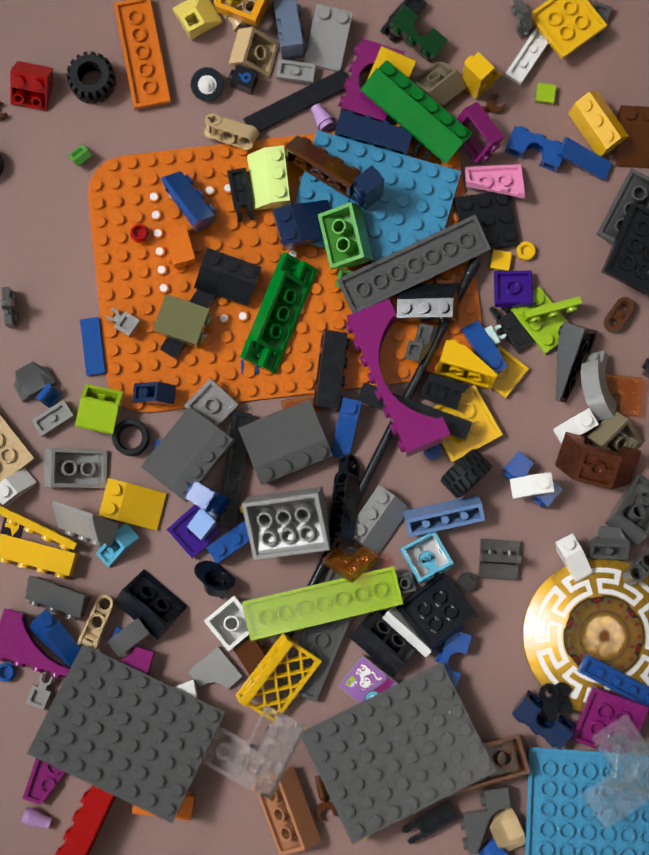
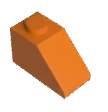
(181, 249)

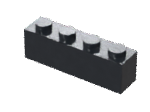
(330, 370)

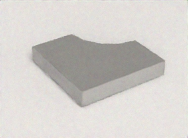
(216, 669)

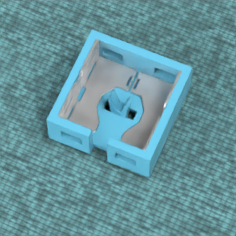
(423, 549)

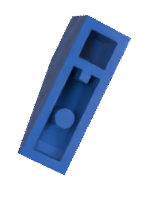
(484, 347)
(346, 427)
(55, 637)

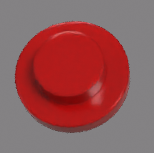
(139, 233)

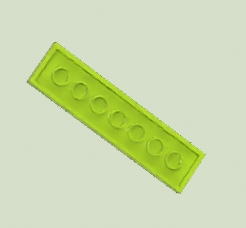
(321, 603)

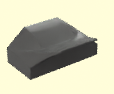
(31, 380)
(609, 544)

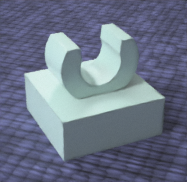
(493, 335)

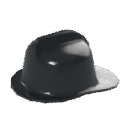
(215, 578)

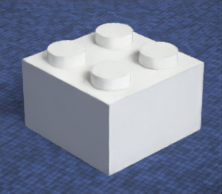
(229, 623)

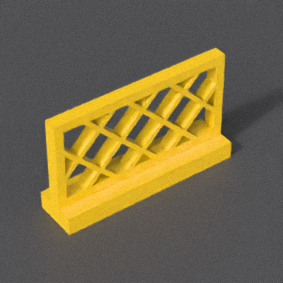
(268, 666)

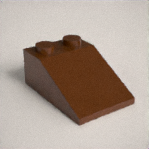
(635, 149)

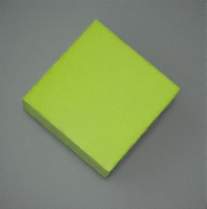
(545, 93)

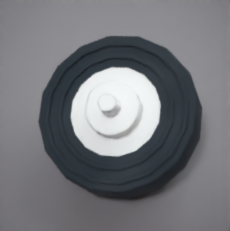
(207, 84)

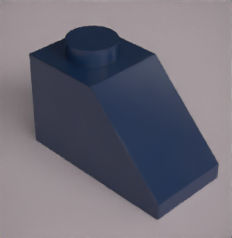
(154, 393)

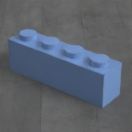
(443, 515)

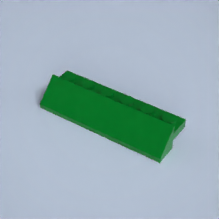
(416, 111)
(278, 313)

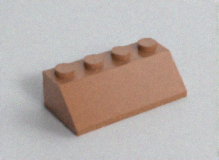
(290, 816)

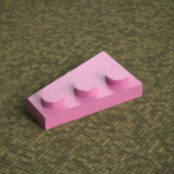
(497, 179)

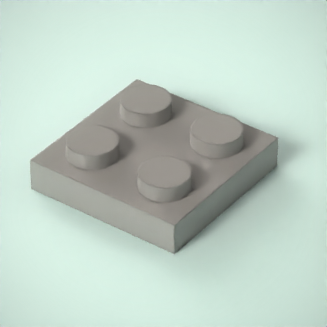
(212, 402)

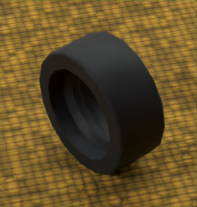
(130, 423)

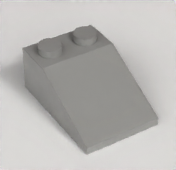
(329, 37)
(75, 468)

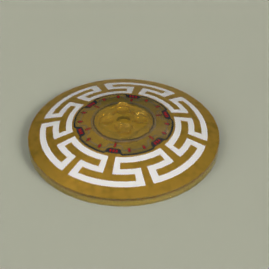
(567, 620)

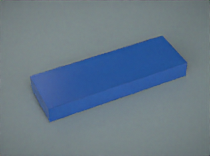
(584, 158)
(92, 346)

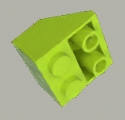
(99, 409)

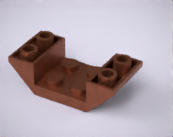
(595, 464)

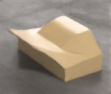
(507, 829)

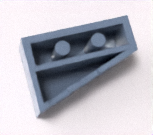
(289, 29)

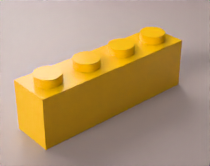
(37, 555)

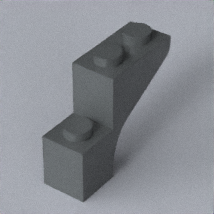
(476, 821)

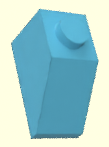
(123, 541)

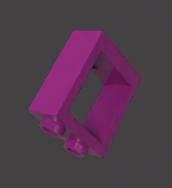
(486, 127)

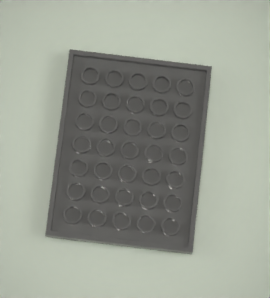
(126, 733)
(397, 752)

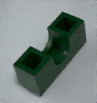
(403, 25)

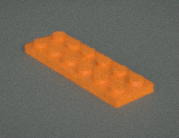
(142, 53)

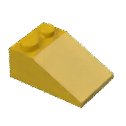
(463, 365)
(132, 504)

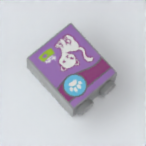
(365, 680)

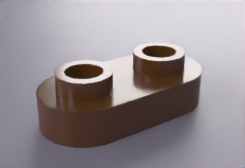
(618, 315)

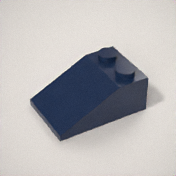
(299, 223)

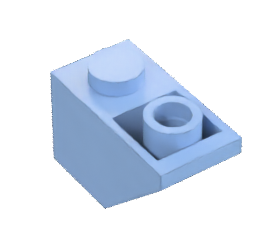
(203, 524)

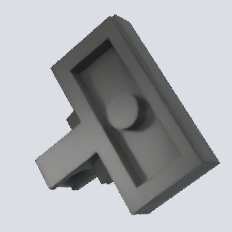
(523, 16)
(7, 303)

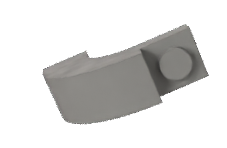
(595, 386)

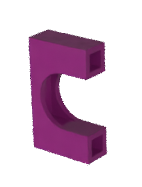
(354, 99)

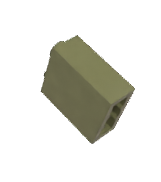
(182, 321)

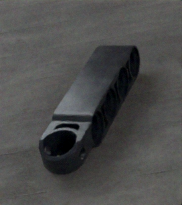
(345, 501)

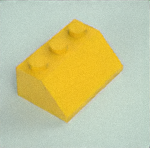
(597, 123)

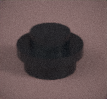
(467, 581)

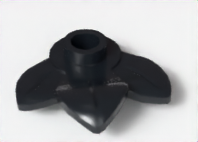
(557, 701)

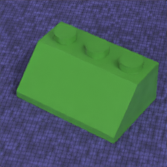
(345, 236)

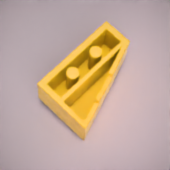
(478, 75)

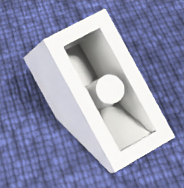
(577, 425)
(532, 485)
(15, 486)
(573, 557)

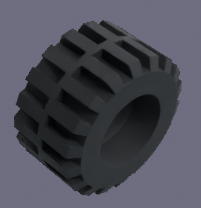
(88, 63)
(466, 473)

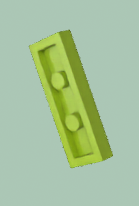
(552, 310)

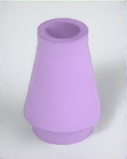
(323, 119)
(35, 818)

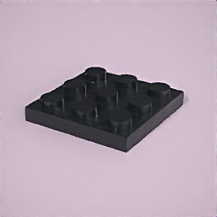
(494, 215)
(437, 611)

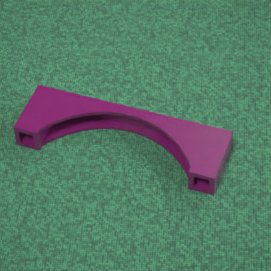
(413, 429)
(19, 646)

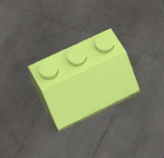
(268, 178)

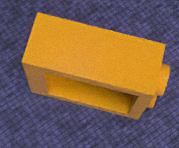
(252, 19)

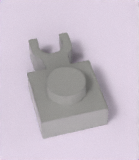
(126, 323)
(39, 694)

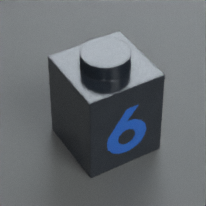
(243, 79)

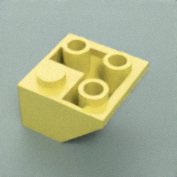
(197, 16)

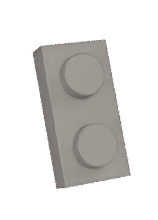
(295, 71)
(52, 418)

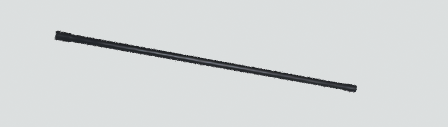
(469, 273)

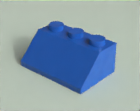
(189, 200)

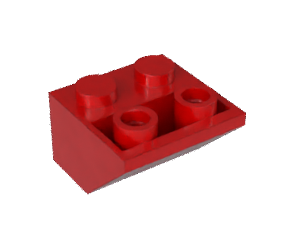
(31, 85)

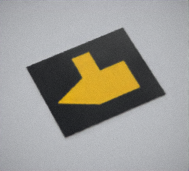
(11, 530)

